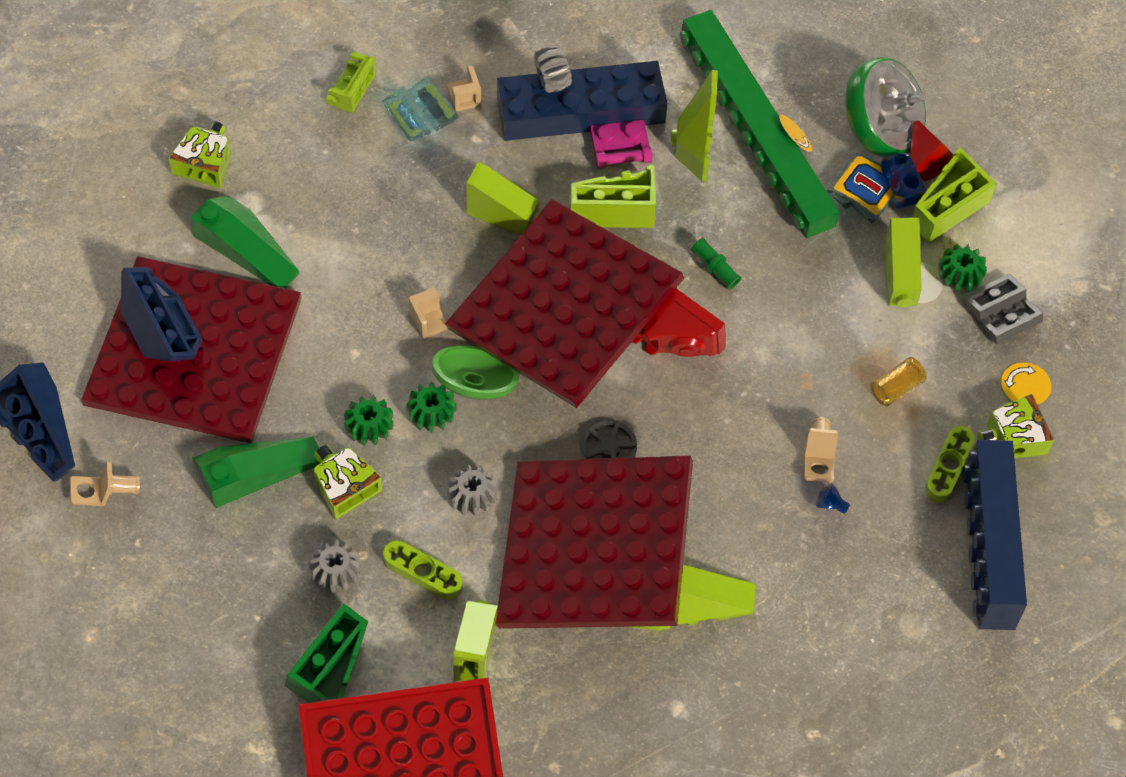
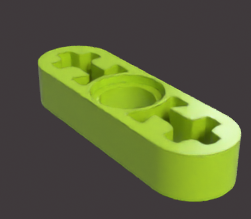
(950, 475)
(445, 572)

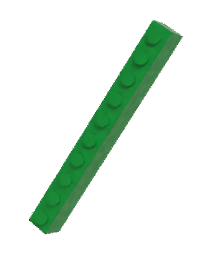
(760, 125)

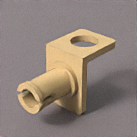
(820, 450)
(103, 487)

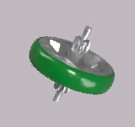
(866, 106)

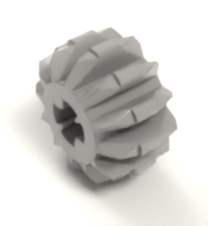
(552, 68)
(472, 500)
(333, 557)

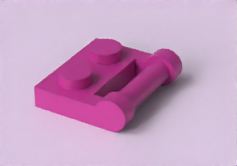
(620, 137)

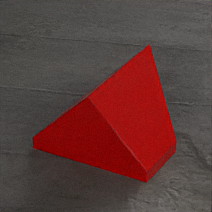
(928, 152)

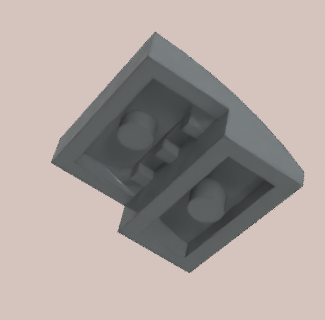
(1003, 308)

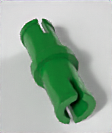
(716, 264)

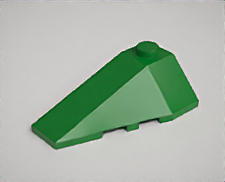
(242, 239)
(246, 468)

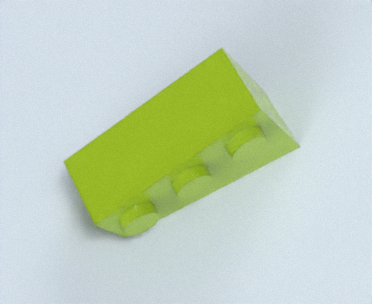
(953, 196)
(617, 201)

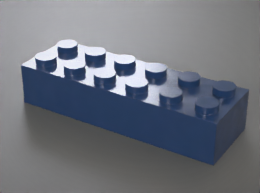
(593, 98)
(995, 535)

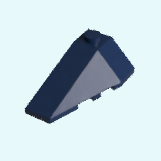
(35, 417)

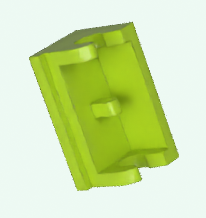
(352, 82)

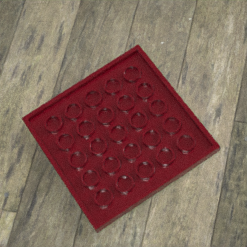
(564, 302)
(233, 370)
(596, 543)

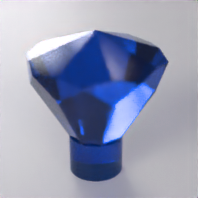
(830, 499)

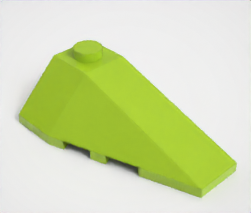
(696, 128)
(711, 596)

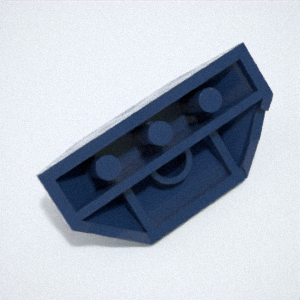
(157, 317)

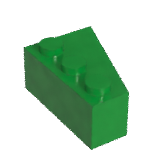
(329, 660)

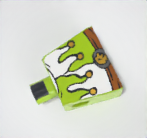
(202, 155)
(1021, 423)
(344, 480)

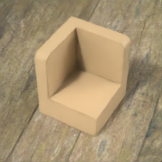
(466, 92)
(427, 313)

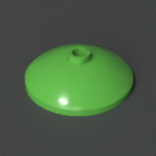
(473, 373)

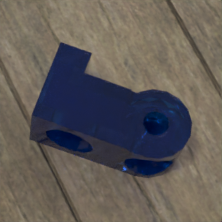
(903, 179)

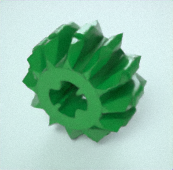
(962, 267)
(431, 406)
(376, 412)

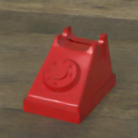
(683, 329)

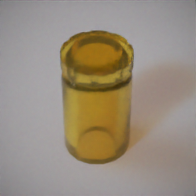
(898, 381)

